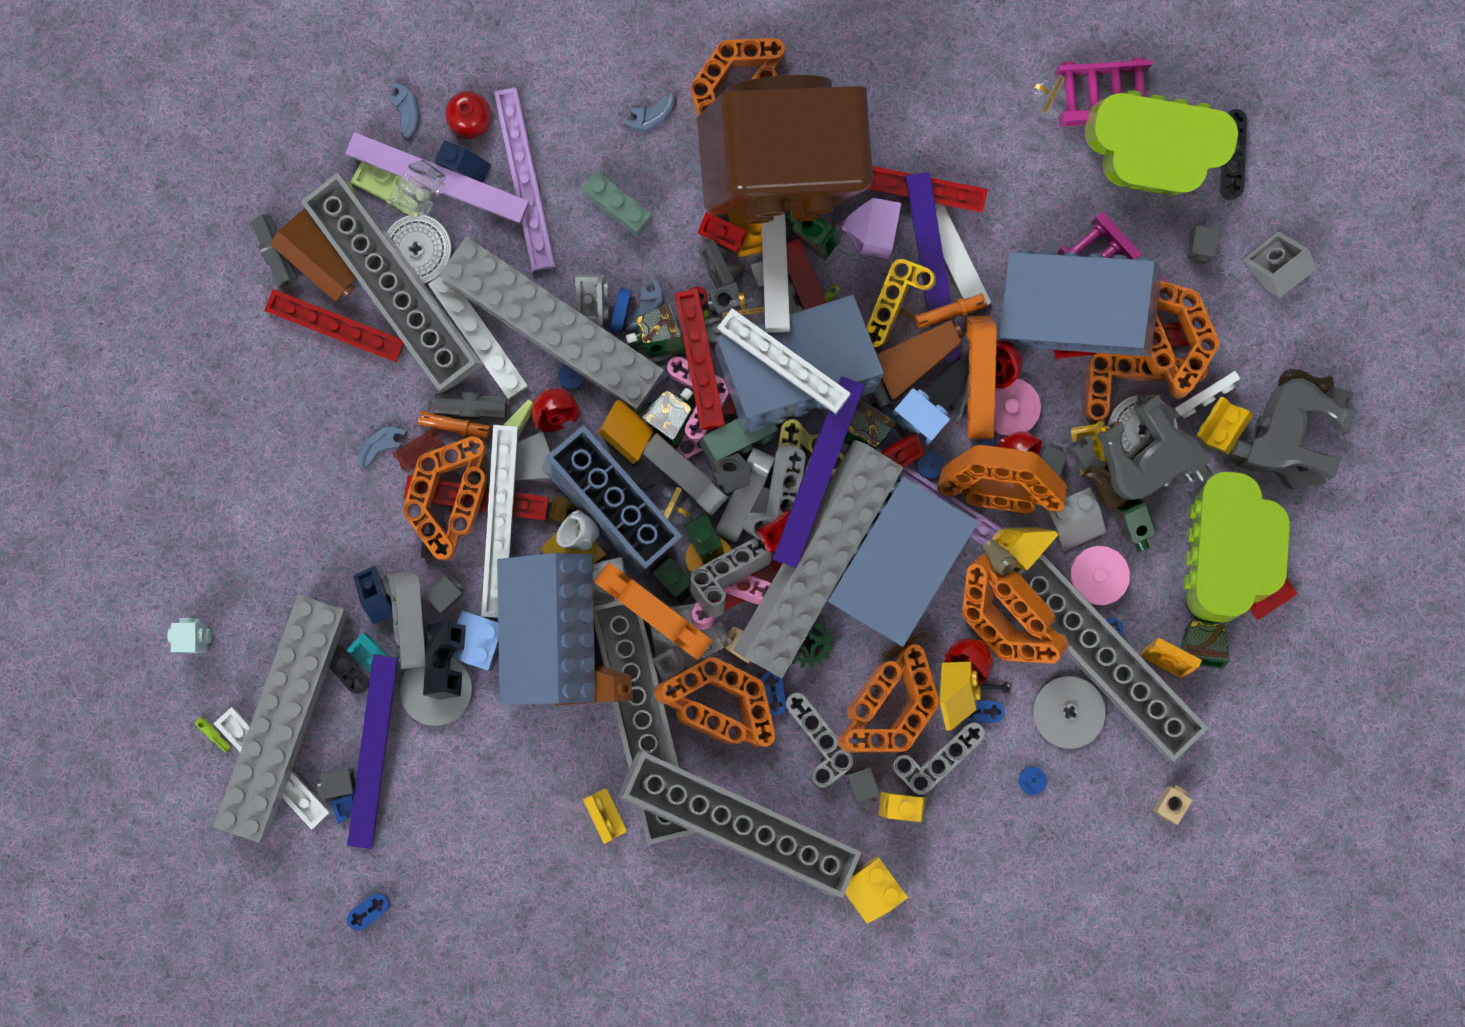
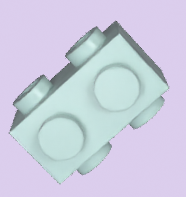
(189, 636)

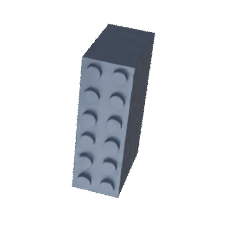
(1080, 302)
(825, 336)
(611, 499)
(902, 561)
(546, 629)

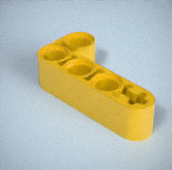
(894, 305)

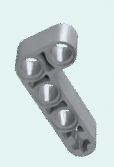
(684, 473)
(778, 490)
(743, 499)
(755, 558)
(407, 618)
(815, 735)
(942, 754)

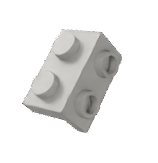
(590, 297)

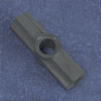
(279, 265)
(469, 405)

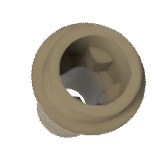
(1001, 559)

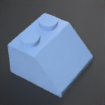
(920, 416)
(480, 641)

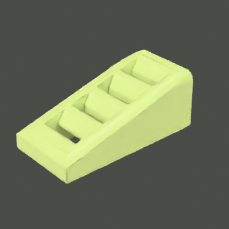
(520, 417)

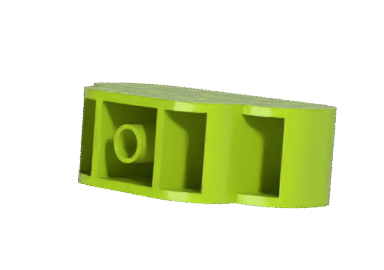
(1159, 142)
(1234, 548)

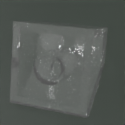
(417, 189)

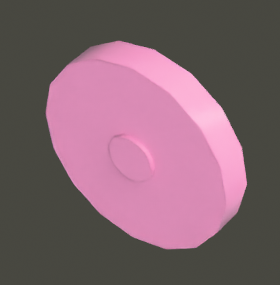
(1016, 408)
(1100, 575)

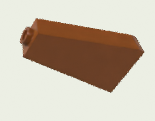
(313, 254)
(915, 358)
(610, 686)

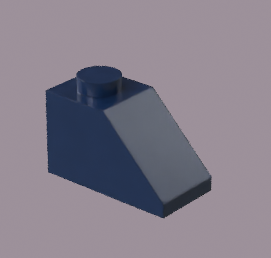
(462, 161)
(373, 595)

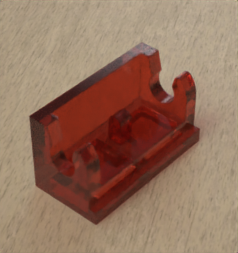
(412, 451)

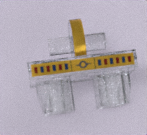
(1044, 95)
(755, 314)
(678, 505)

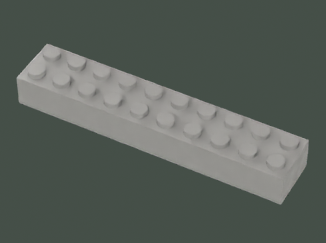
(391, 283)
(551, 324)
(837, 530)
(1115, 665)
(281, 719)
(644, 719)
(739, 824)

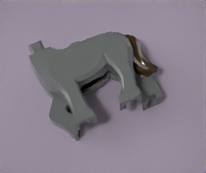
(1284, 428)
(1148, 464)

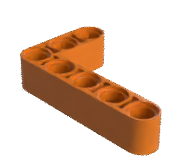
(1111, 371)
(981, 383)

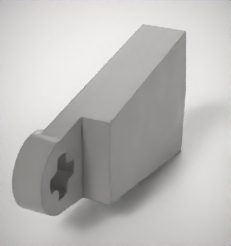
(529, 461)

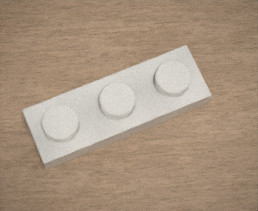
(1206, 396)

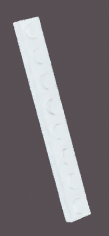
(499, 511)

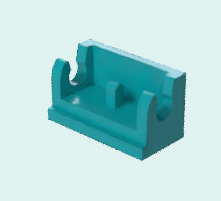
(364, 649)

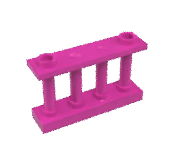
(1072, 115)
(1118, 241)

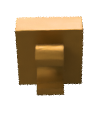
(559, 508)

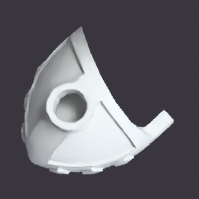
(577, 533)

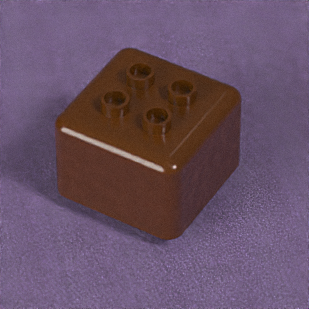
(784, 148)

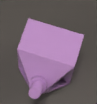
(873, 227)

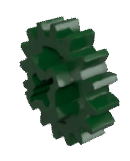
(821, 640)

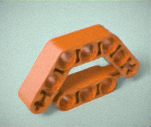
(739, 59)
(1194, 336)
(474, 464)
(1003, 480)
(653, 611)
(1036, 644)
(738, 688)
(901, 727)

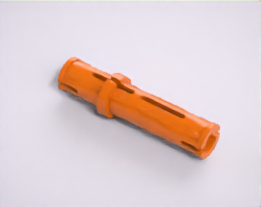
(949, 311)
(463, 427)

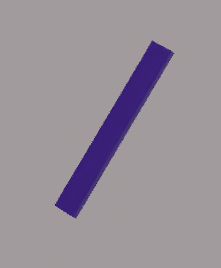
(929, 244)
(816, 477)
(372, 751)

